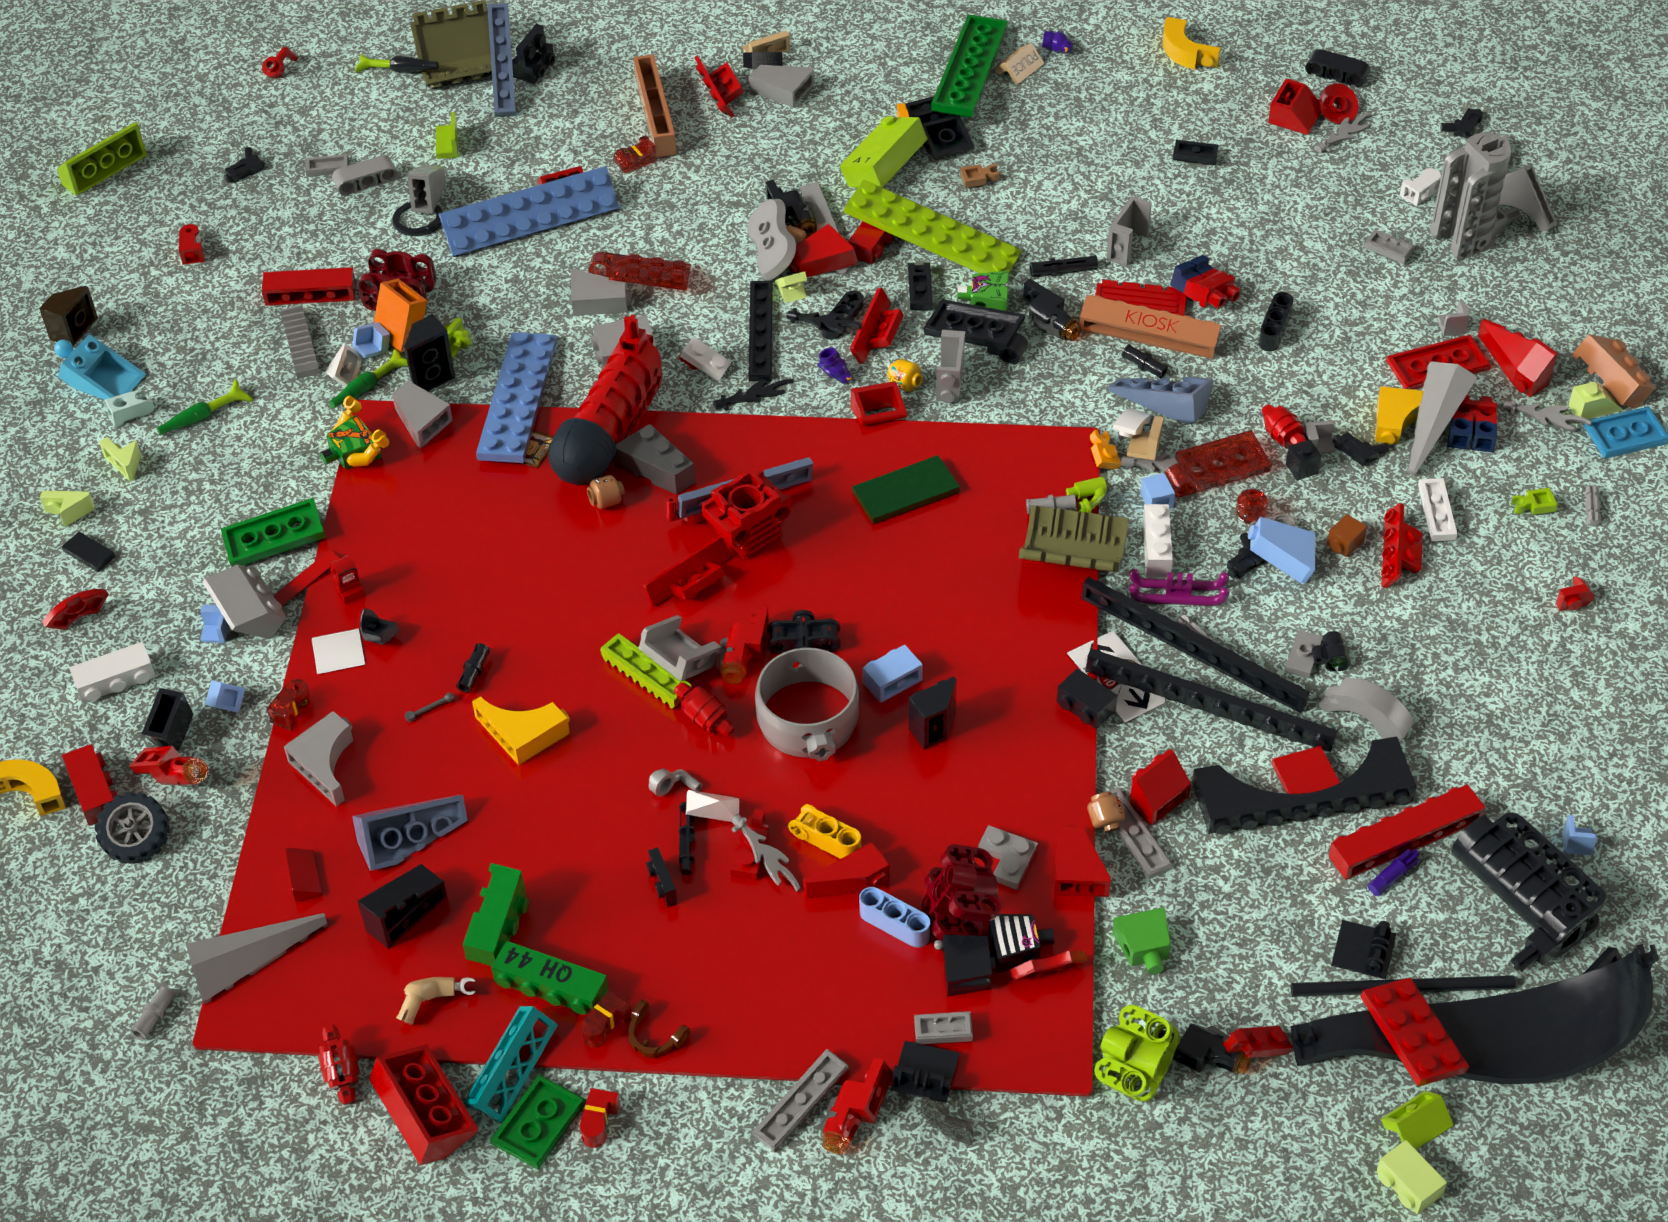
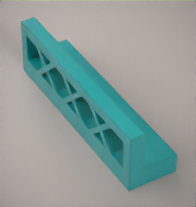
(502, 1058)

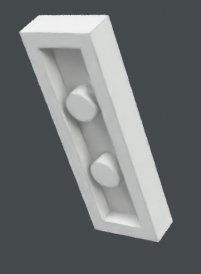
(1437, 509)

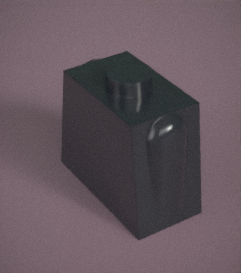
(168, 719)
(967, 964)

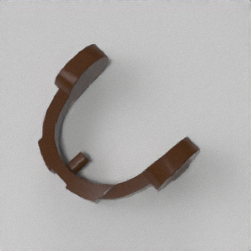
(676, 1040)

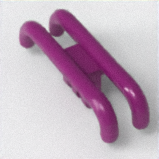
(1179, 590)

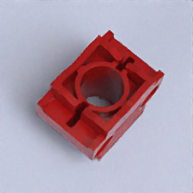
(747, 511)

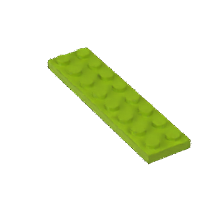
(931, 230)

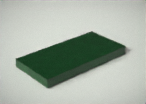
(905, 489)

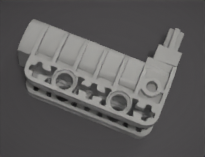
(1473, 195)

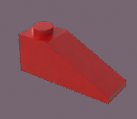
(849, 874)

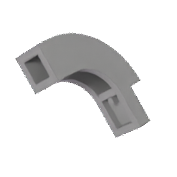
(1373, 703)

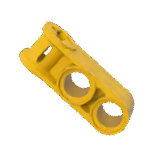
(825, 832)

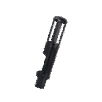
(686, 836)

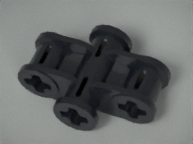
(805, 634)

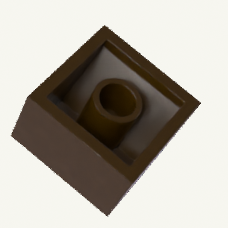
(69, 314)

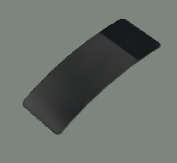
(755, 59)

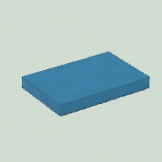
(1627, 432)

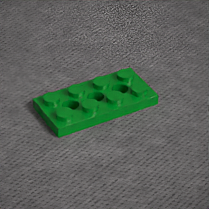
(267, 545)

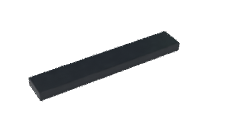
(760, 331)

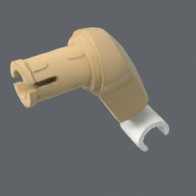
(427, 989)

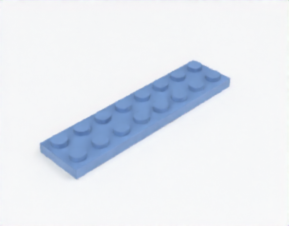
(529, 211)
(517, 398)

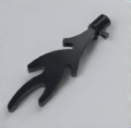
(830, 321)
(752, 394)

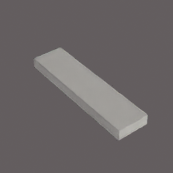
(1140, 841)
(800, 1100)

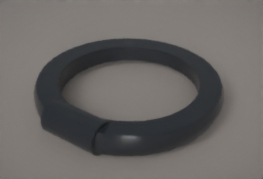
(428, 229)

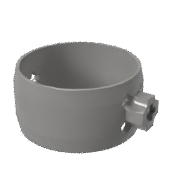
(813, 666)

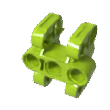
(1137, 1053)

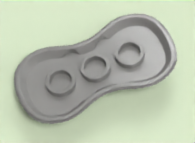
(773, 241)

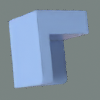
(371, 340)
(1157, 490)
(215, 625)
(225, 696)
(1576, 839)

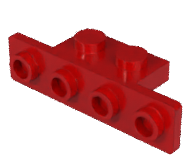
(723, 84)
(877, 327)
(1401, 546)
(690, 574)

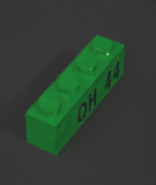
(549, 978)

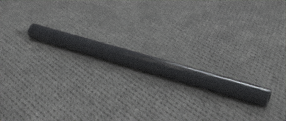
(1423, 984)

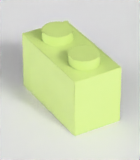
(1411, 1177)

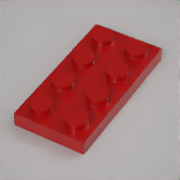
(1414, 1032)

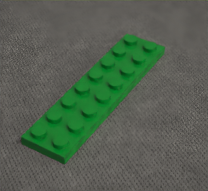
(969, 66)

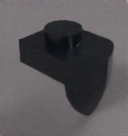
(376, 629)

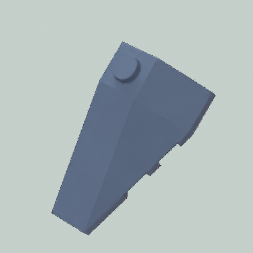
(1176, 400)
(399, 831)

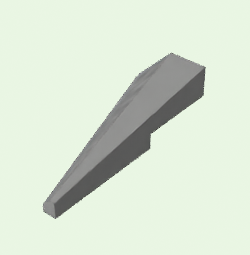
(1442, 395)
(229, 957)

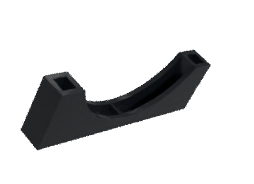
(1235, 805)

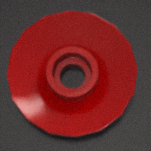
(1343, 98)

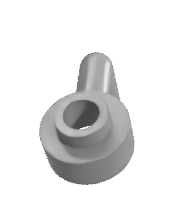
(663, 780)

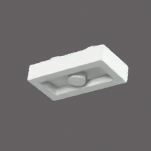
(705, 359)

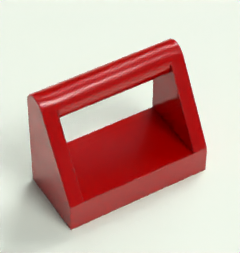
(877, 397)

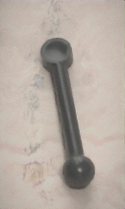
(411, 716)

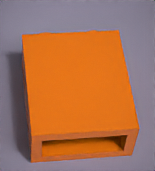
(398, 309)

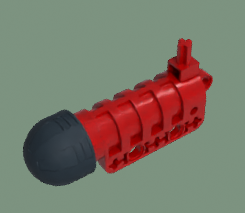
(611, 410)

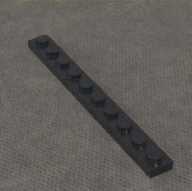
(1194, 645)
(1210, 700)

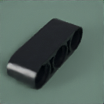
(1337, 67)
(1276, 321)

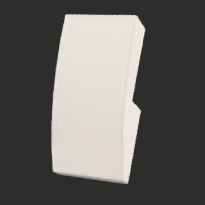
(1131, 422)

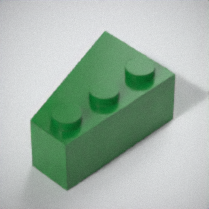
(498, 915)

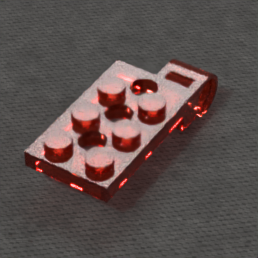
(641, 270)
(1188, 482)

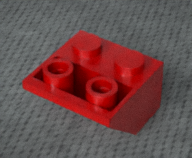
(1294, 107)
(1159, 787)

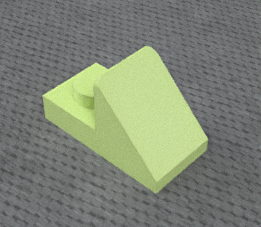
(792, 287)
(123, 459)
(70, 504)

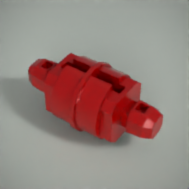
(1283, 425)
(704, 709)
(330, 1067)

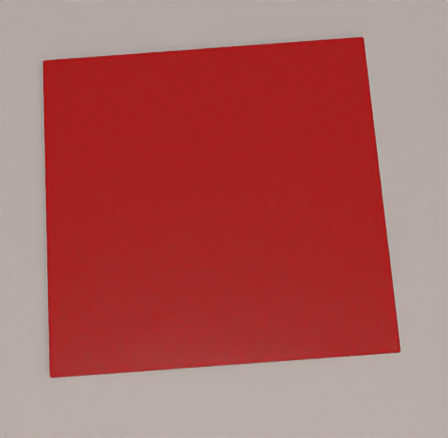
(545, 581)

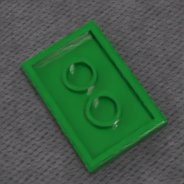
(538, 1121)

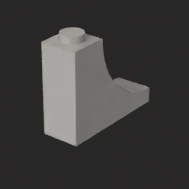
(1525, 192)
(317, 752)

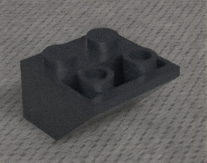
(933, 712)

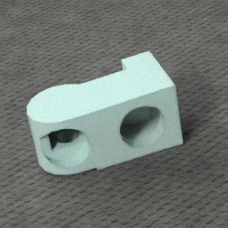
(128, 406)

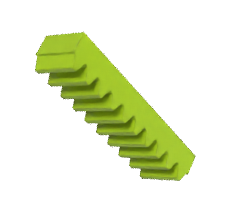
(641, 669)

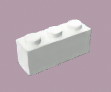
(1157, 540)
(112, 672)

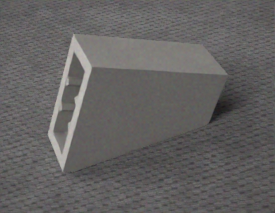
(782, 83)
(426, 187)
(597, 294)
(421, 412)

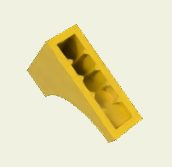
(1395, 412)
(523, 732)

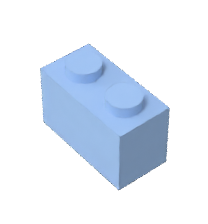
(892, 673)

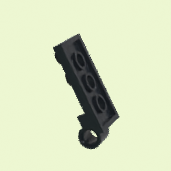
(1001, 342)

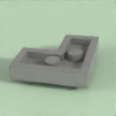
(1014, 855)

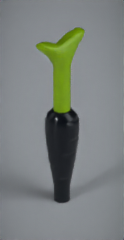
(398, 64)

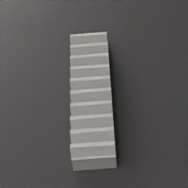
(299, 342)

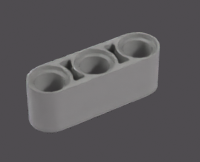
(364, 174)

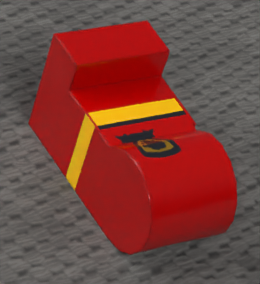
(595, 1116)

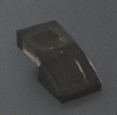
(939, 1117)

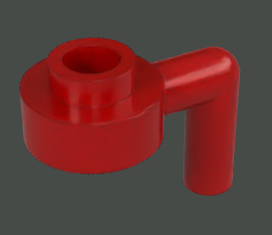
(278, 65)
(672, 515)

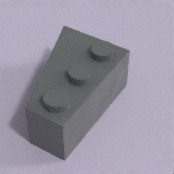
(654, 457)

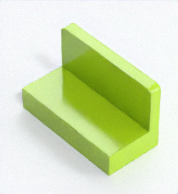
(447, 139)
(1419, 1119)

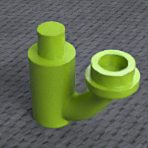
(1093, 487)

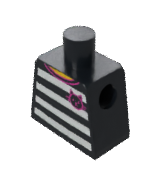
(1017, 940)

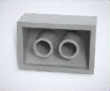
(245, 601)

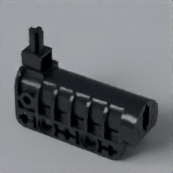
(1531, 885)

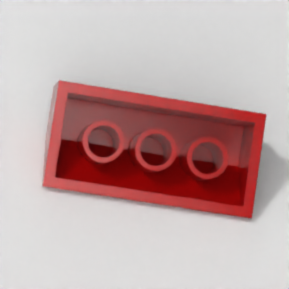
(422, 1103)

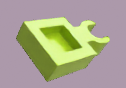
(1536, 500)

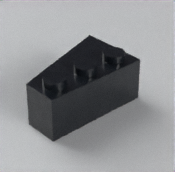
(401, 904)

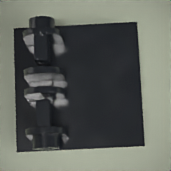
(1364, 948)
(925, 1071)

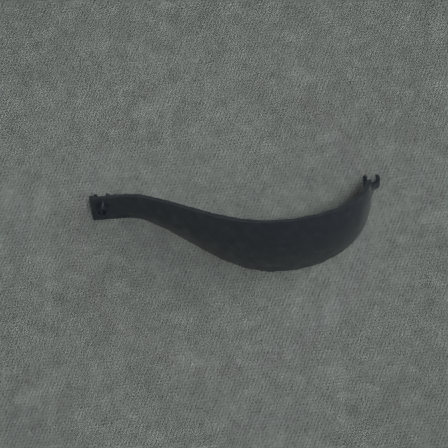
(1517, 1034)

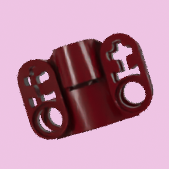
(395, 266)
(959, 890)

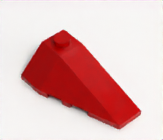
(1523, 361)

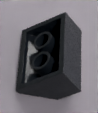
(429, 354)

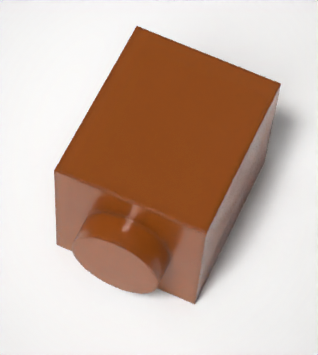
(1346, 535)

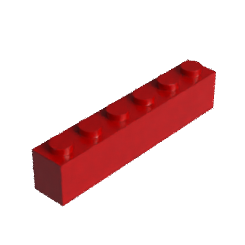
(1406, 830)

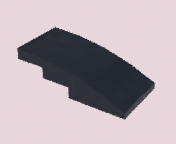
(944, 132)

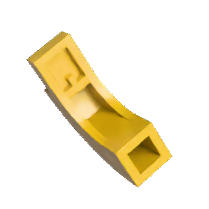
(1185, 51)
(35, 780)

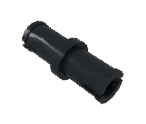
(1144, 361)
(473, 667)

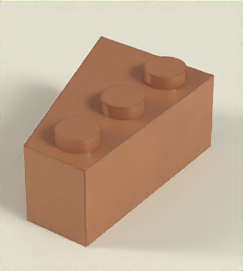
(1616, 368)

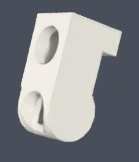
(1422, 187)

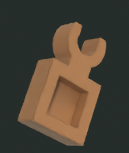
(977, 176)

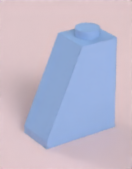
(1284, 547)

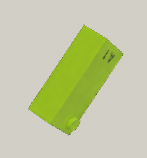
(884, 151)

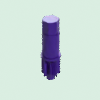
(1397, 868)

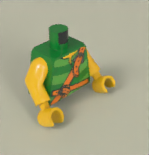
(352, 441)

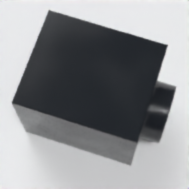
(1303, 459)

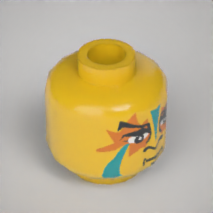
(905, 374)

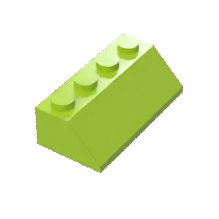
(102, 160)

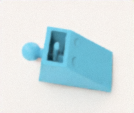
(99, 370)

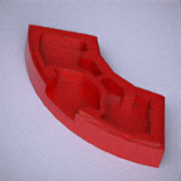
(75, 607)
(1060, 963)

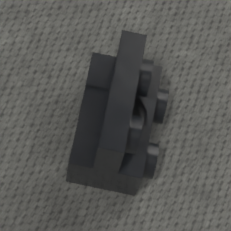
(533, 56)

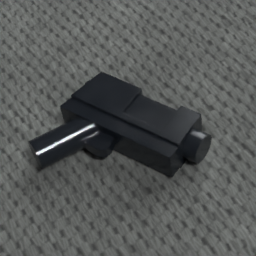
(1465, 126)
(247, 166)
(1358, 451)
(1244, 560)

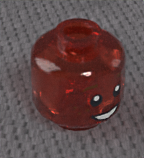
(1251, 505)

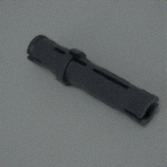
(1063, 265)

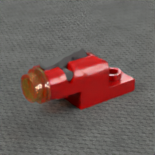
(743, 644)
(170, 767)
(855, 1104)

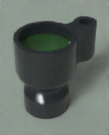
(1332, 652)

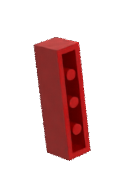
(308, 286)

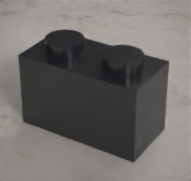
(1086, 698)

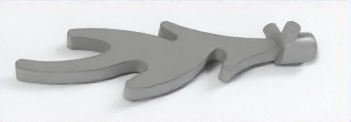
(1344, 133)
(1550, 413)
(1159, 462)
(769, 854)

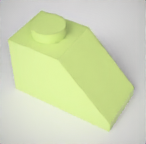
(1592, 401)

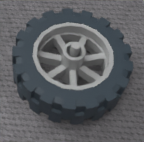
(145, 846)

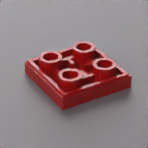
(1305, 771)

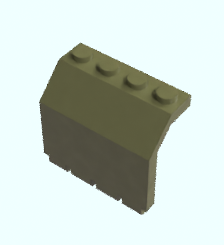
(455, 41)
(1075, 538)

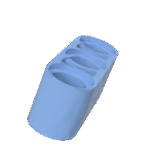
(888, 906)

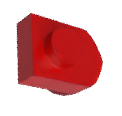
(1574, 596)

